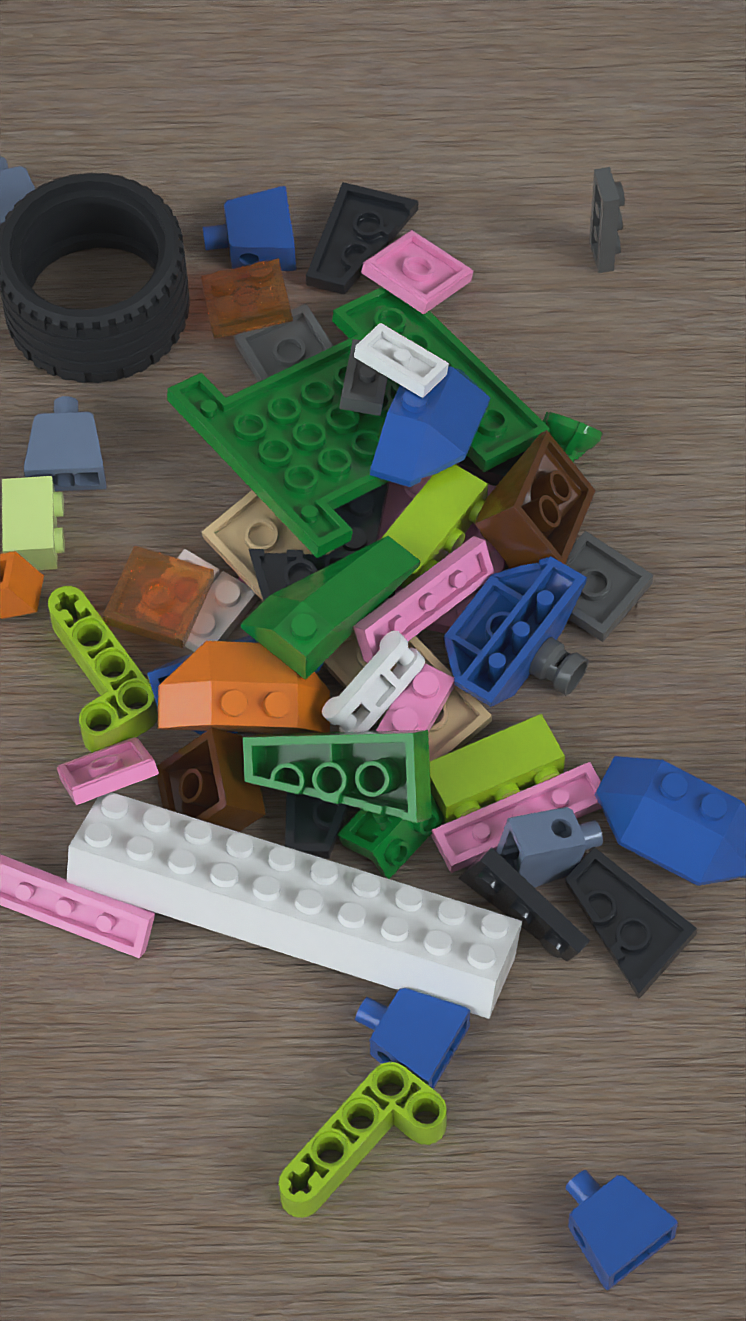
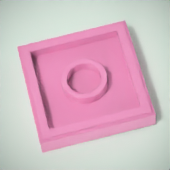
(417, 271)
(107, 770)

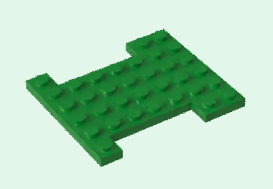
(311, 455)

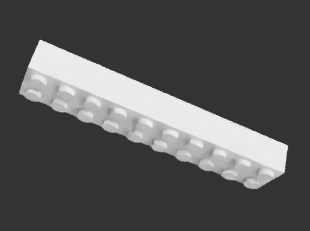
(293, 902)

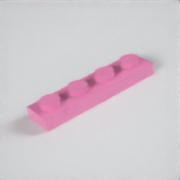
(427, 596)
(474, 834)
(74, 908)

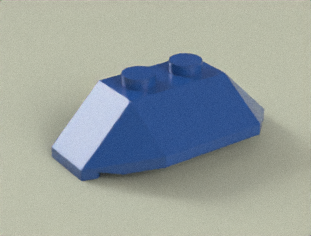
(430, 431)
(507, 625)
(674, 819)

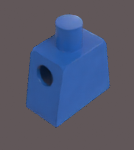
(255, 230)
(415, 1032)
(616, 1225)

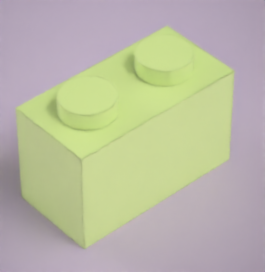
(30, 520)

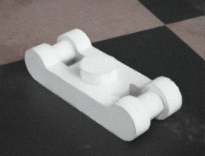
(375, 685)

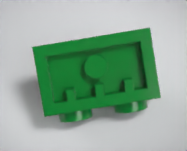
(387, 838)

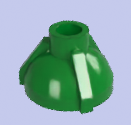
(572, 435)

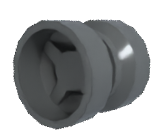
(558, 666)

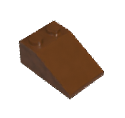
(536, 506)

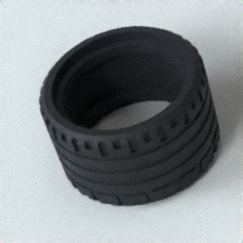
(84, 215)

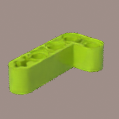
(96, 663)
(357, 1143)

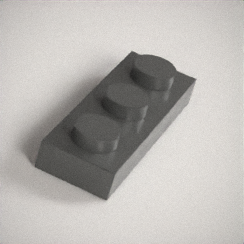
(605, 219)

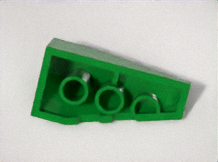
(319, 611)

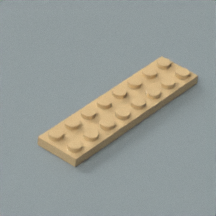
(255, 526)

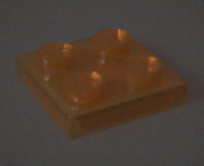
(246, 298)
(158, 596)

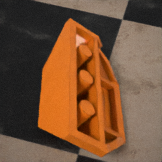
(241, 691)

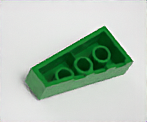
(360, 769)

